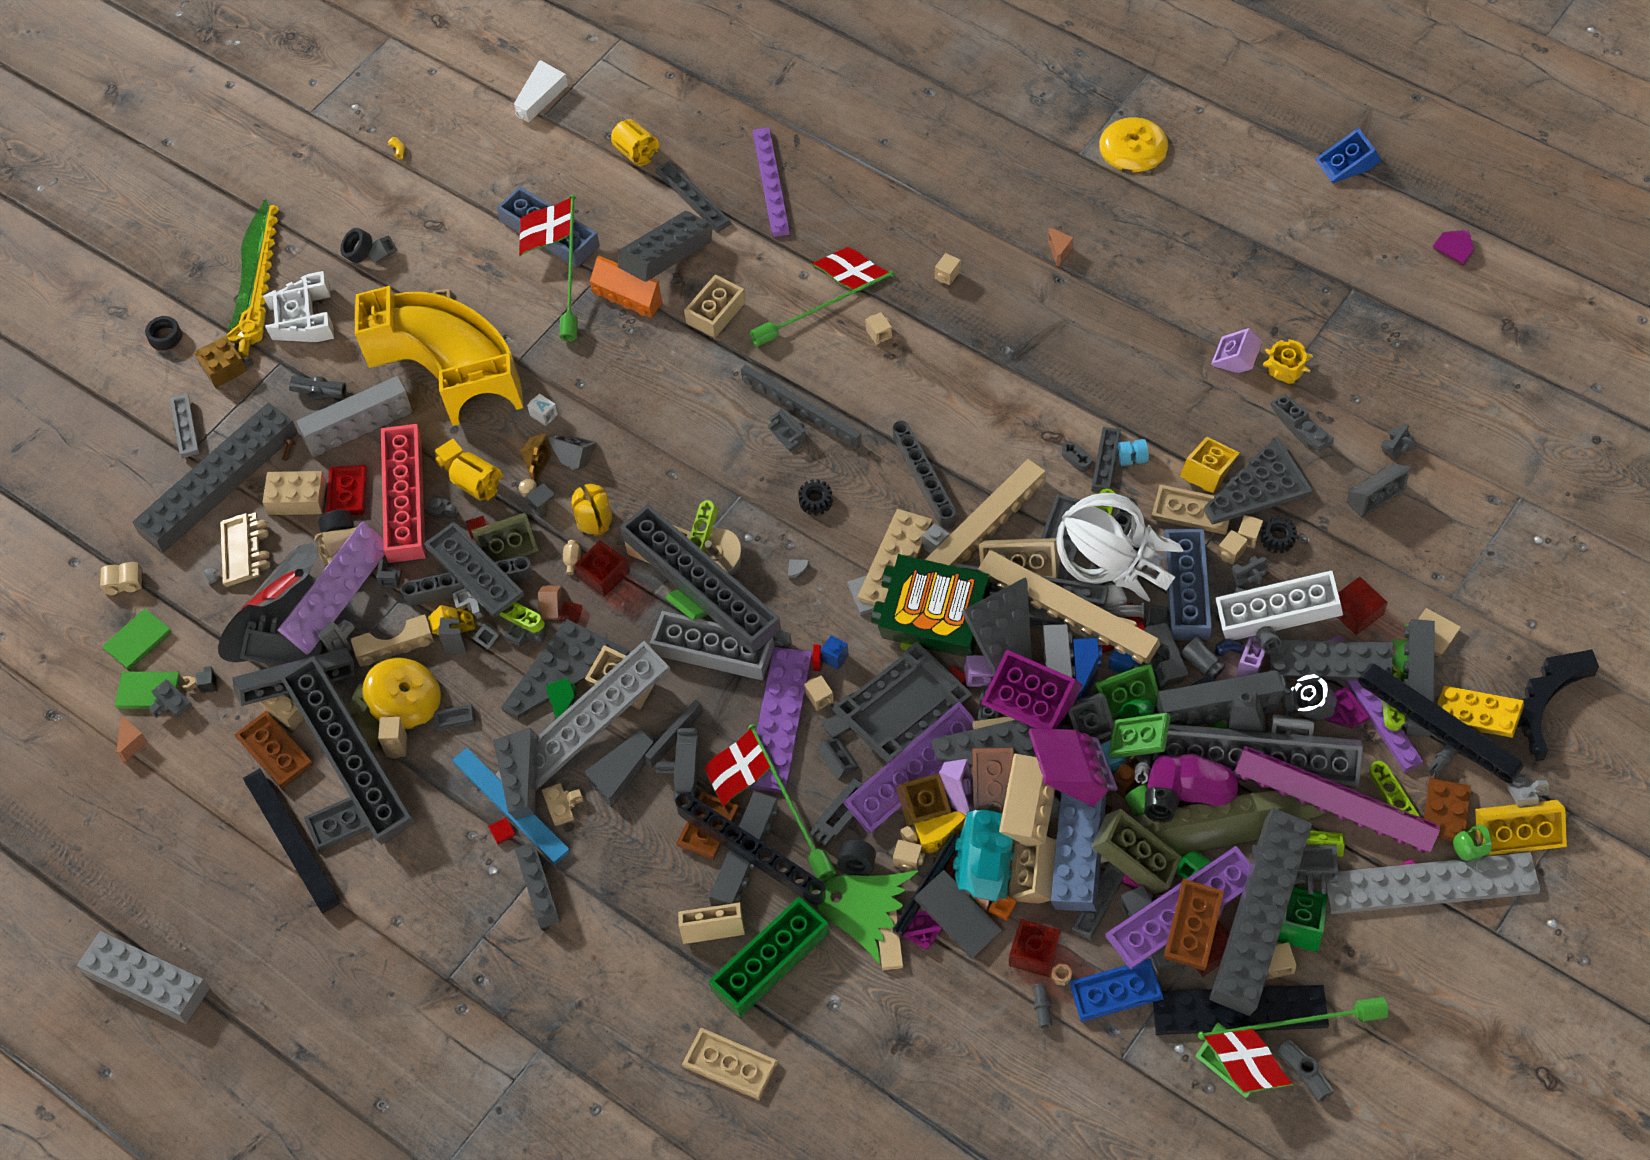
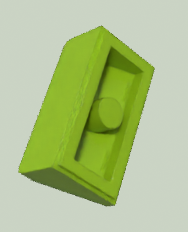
(1327, 838)

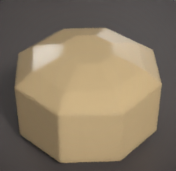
(527, 486)
(909, 835)
(1061, 974)

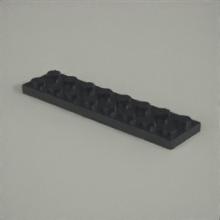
(1193, 1011)

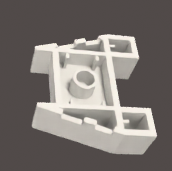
(295, 313)

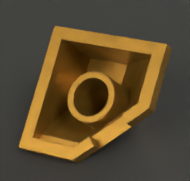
(536, 455)

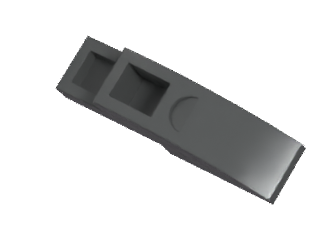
(1300, 425)

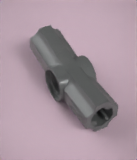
(317, 387)
(1296, 1059)

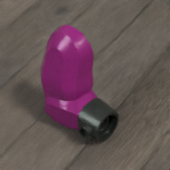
(1188, 780)

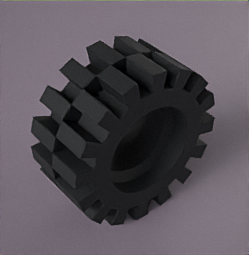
(815, 488)
(1282, 526)

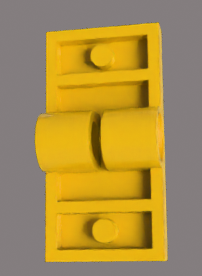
(1482, 710)

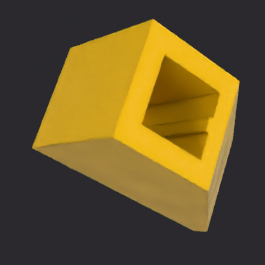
(464, 617)

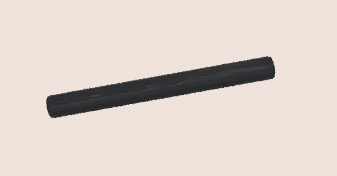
(936, 868)

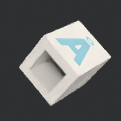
(542, 409)

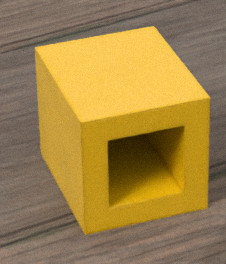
(447, 454)

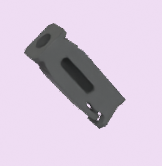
(686, 763)

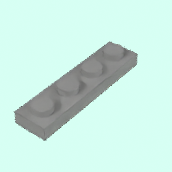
(184, 425)

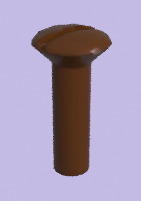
(289, 443)

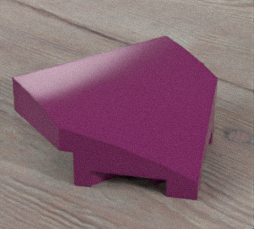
(1455, 245)
(1348, 710)
(922, 930)

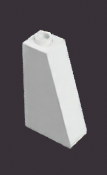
(539, 91)

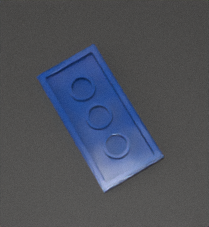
(1115, 990)

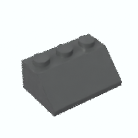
(1378, 489)

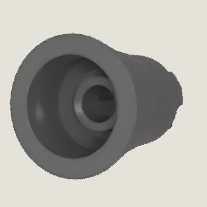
(1202, 658)

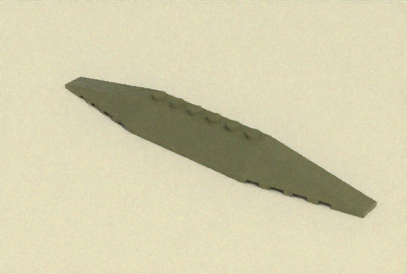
(1217, 827)

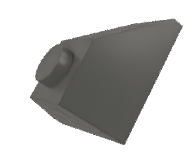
(573, 451)

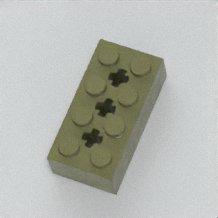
(1136, 852)

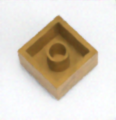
(220, 361)
(923, 799)

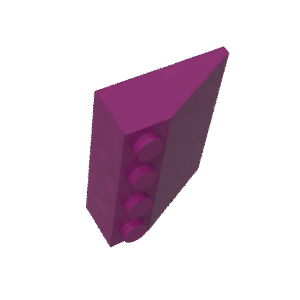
(1031, 692)
(1069, 763)

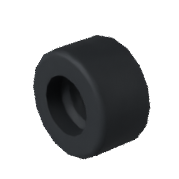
(335, 520)
(856, 857)

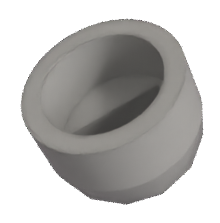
(210, 576)

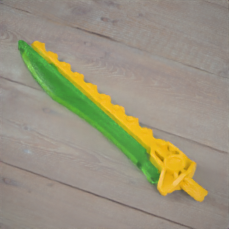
(248, 319)

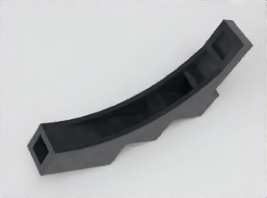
(1557, 673)

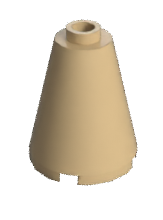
(331, 542)

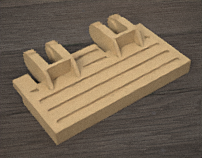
(241, 548)

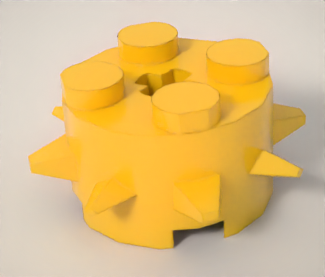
(1287, 361)

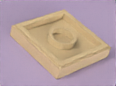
(1444, 631)

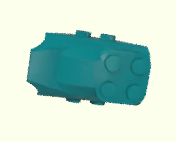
(983, 856)

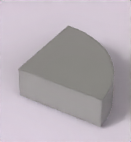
(797, 567)

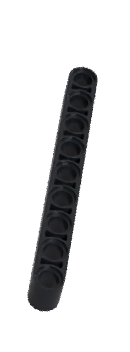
(1441, 723)
(291, 841)
(753, 856)

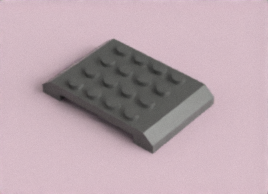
(901, 702)

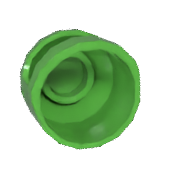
(1136, 800)
(1467, 847)

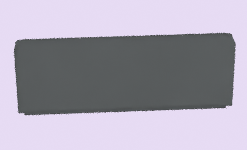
(837, 757)

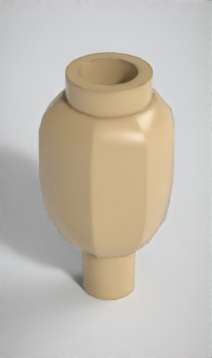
(571, 555)

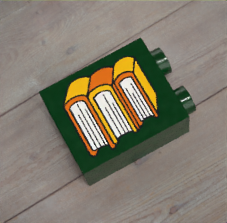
(927, 604)

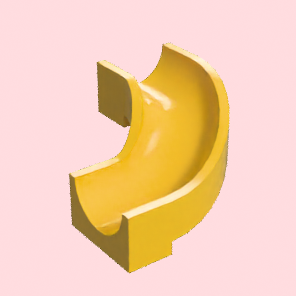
(442, 336)

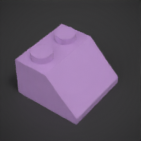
(1237, 351)
(958, 785)

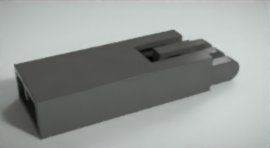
(838, 810)

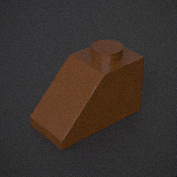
(1125, 778)

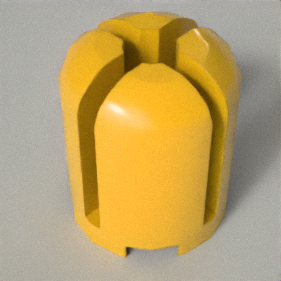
(634, 142)
(475, 476)
(587, 510)

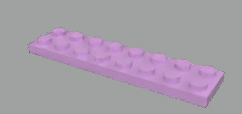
(333, 588)

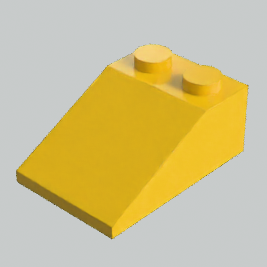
(1209, 464)

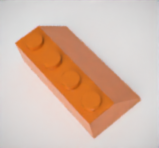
(624, 288)

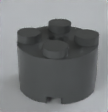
(1313, 698)

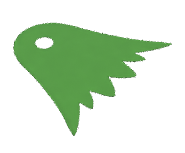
(864, 905)

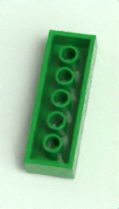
(769, 957)

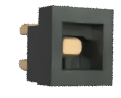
(205, 681)

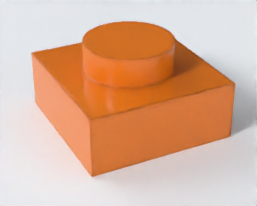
(1003, 908)

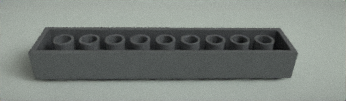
(215, 477)
(700, 578)
(347, 750)
(1324, 756)
(1260, 912)

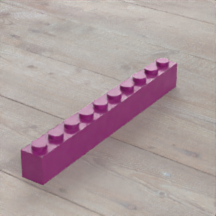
(1337, 799)

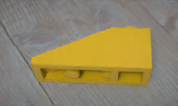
(935, 832)

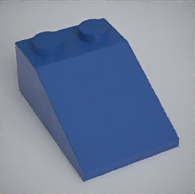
(1348, 157)
(1086, 662)

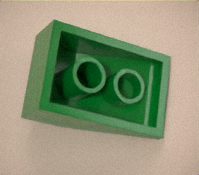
(1304, 919)

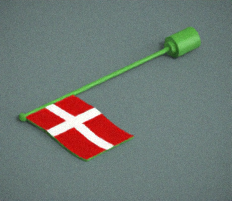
(546, 228)
(846, 268)
(742, 767)
(1249, 1058)

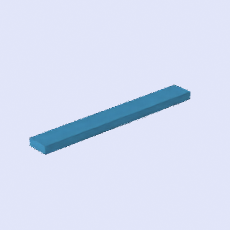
(492, 788)

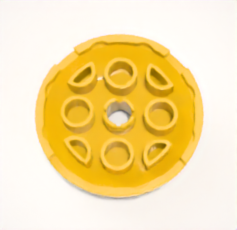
(1133, 144)
(385, 698)

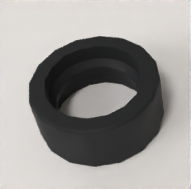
(362, 249)
(160, 323)

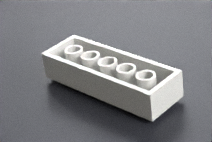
(1279, 605)

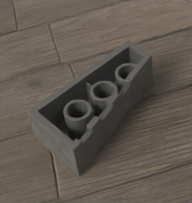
(516, 763)

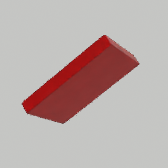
(347, 489)

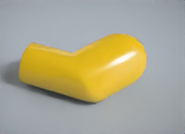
(398, 144)

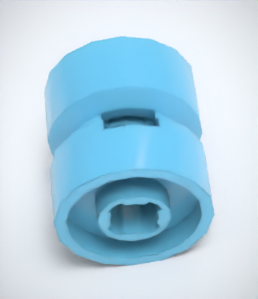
(1138, 449)

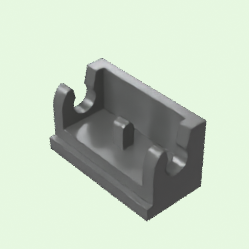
(787, 429)
(451, 638)

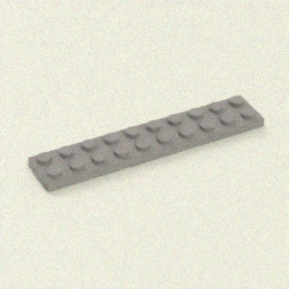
(596, 710)
(1432, 883)

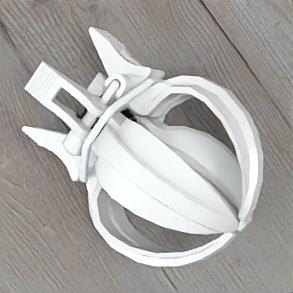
(1108, 547)

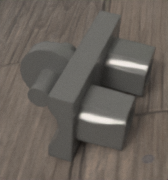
(1401, 442)
(1251, 572)

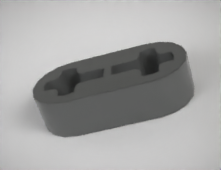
(1075, 456)

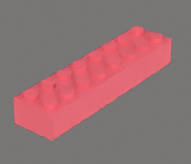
(403, 493)

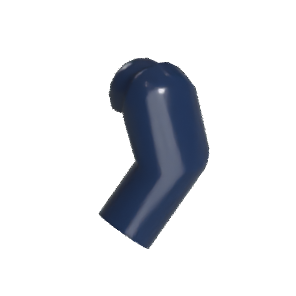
(1227, 645)

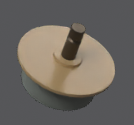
(724, 549)

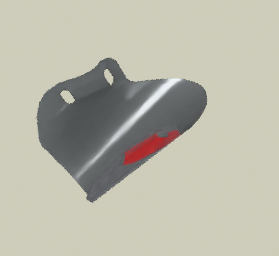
(275, 599)

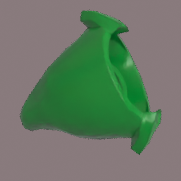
(1137, 708)

